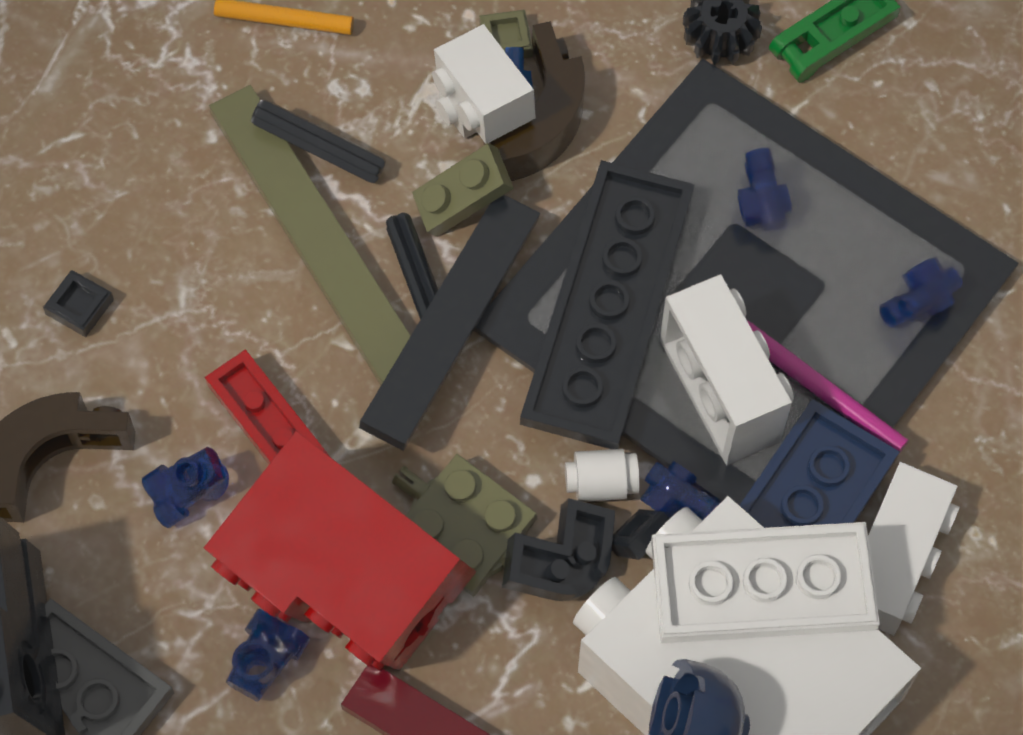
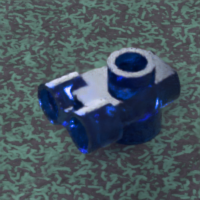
(764, 199)
(928, 292)
(185, 483)
(673, 489)
(268, 645)

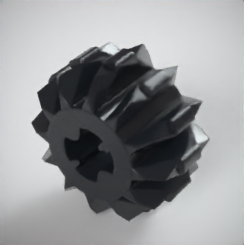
(722, 28)

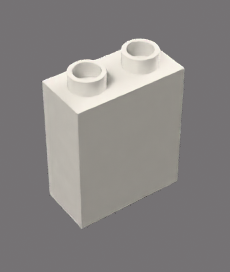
(786, 682)

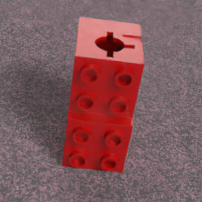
(337, 556)

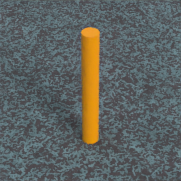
(284, 16)

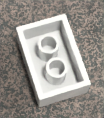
(725, 368)

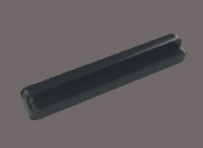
(318, 141)
(412, 260)

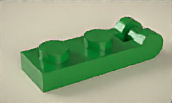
(830, 32)

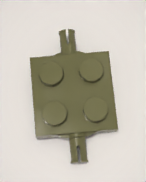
(467, 515)

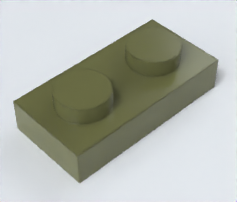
(462, 190)

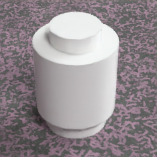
(602, 475)

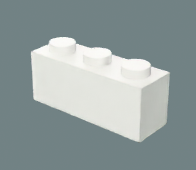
(904, 538)

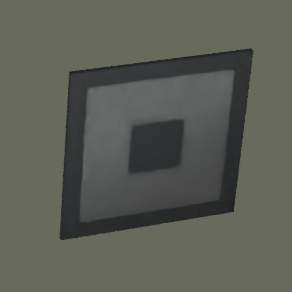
(802, 284)

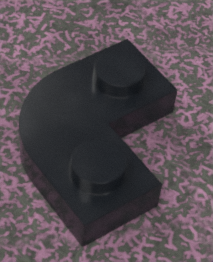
(567, 567)

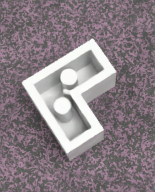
(481, 87)

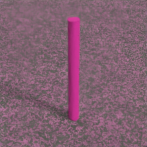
(831, 393)

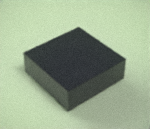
(78, 303)
(636, 533)

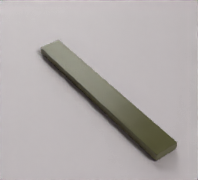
(314, 233)

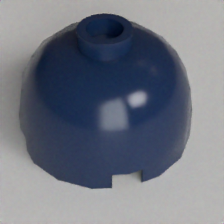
(698, 703)

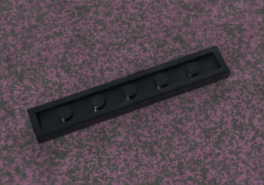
(449, 322)

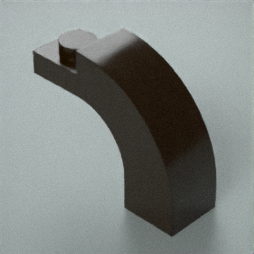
(556, 110)
(47, 429)

